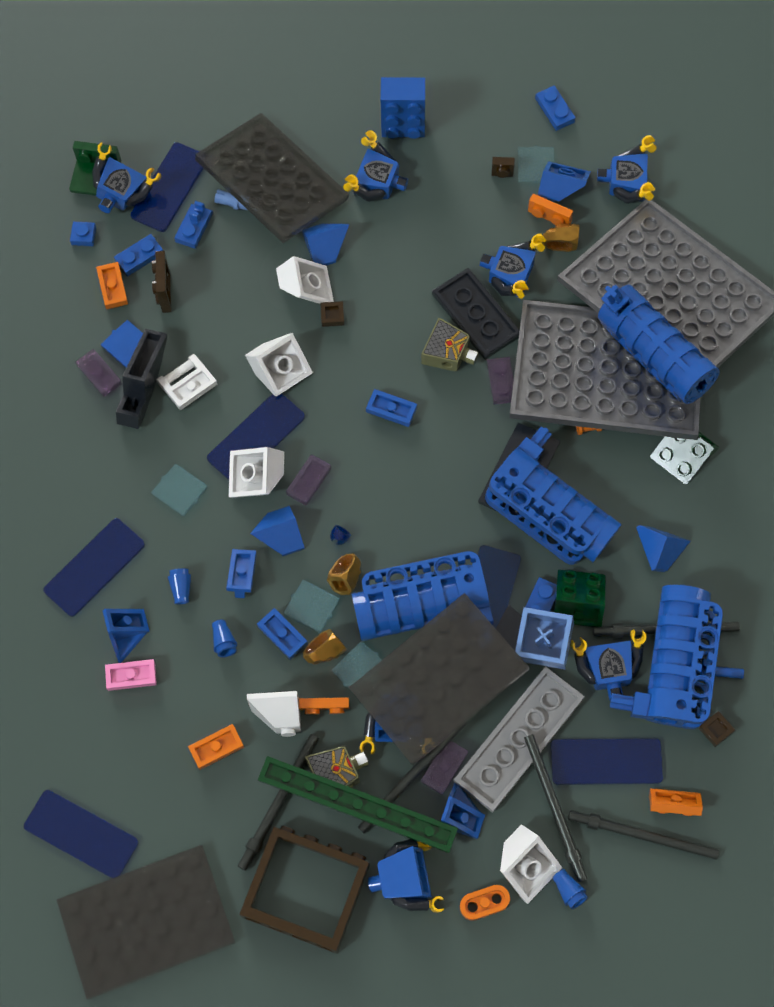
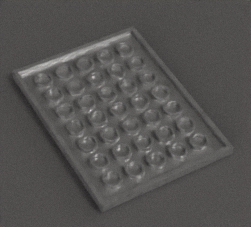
(680, 275)
(583, 377)

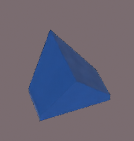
(325, 242)
(280, 531)
(661, 547)
(125, 629)
(462, 813)

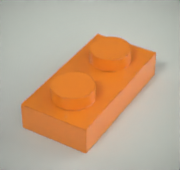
(549, 210)
(112, 285)
(314, 705)
(216, 746)
(675, 802)

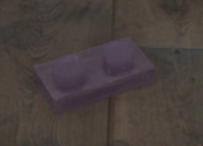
(98, 373)
(500, 379)
(308, 480)
(444, 767)

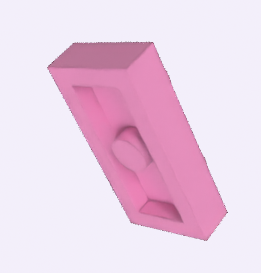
(130, 675)

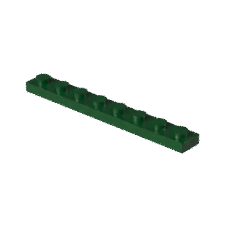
(357, 804)

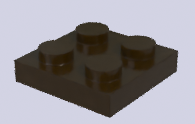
(162, 283)

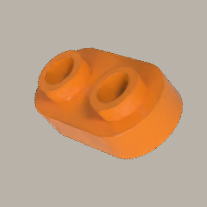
(484, 902)

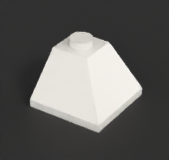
(305, 280)
(279, 363)
(255, 471)
(277, 711)
(527, 863)

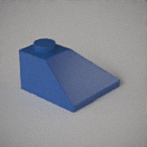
(562, 181)

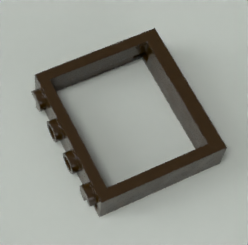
(288, 928)

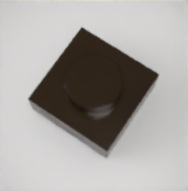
(503, 167)
(332, 314)
(716, 729)

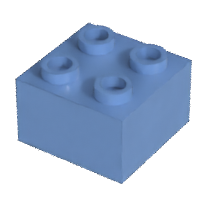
(544, 638)

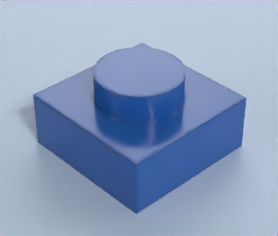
(83, 233)

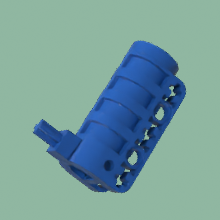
(656, 344)
(549, 504)
(417, 599)
(676, 660)

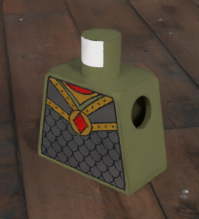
(447, 347)
(337, 765)

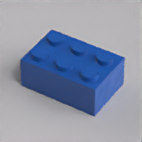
(402, 107)

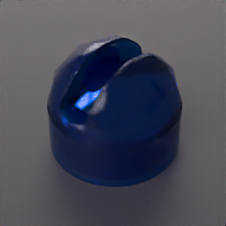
(340, 534)

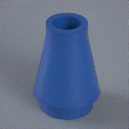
(180, 585)
(223, 640)
(570, 890)

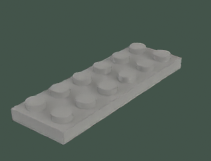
(504, 754)

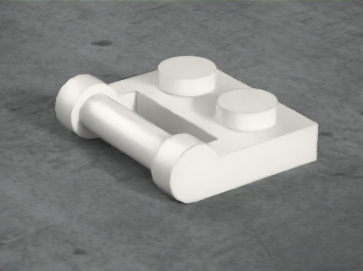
(189, 387)

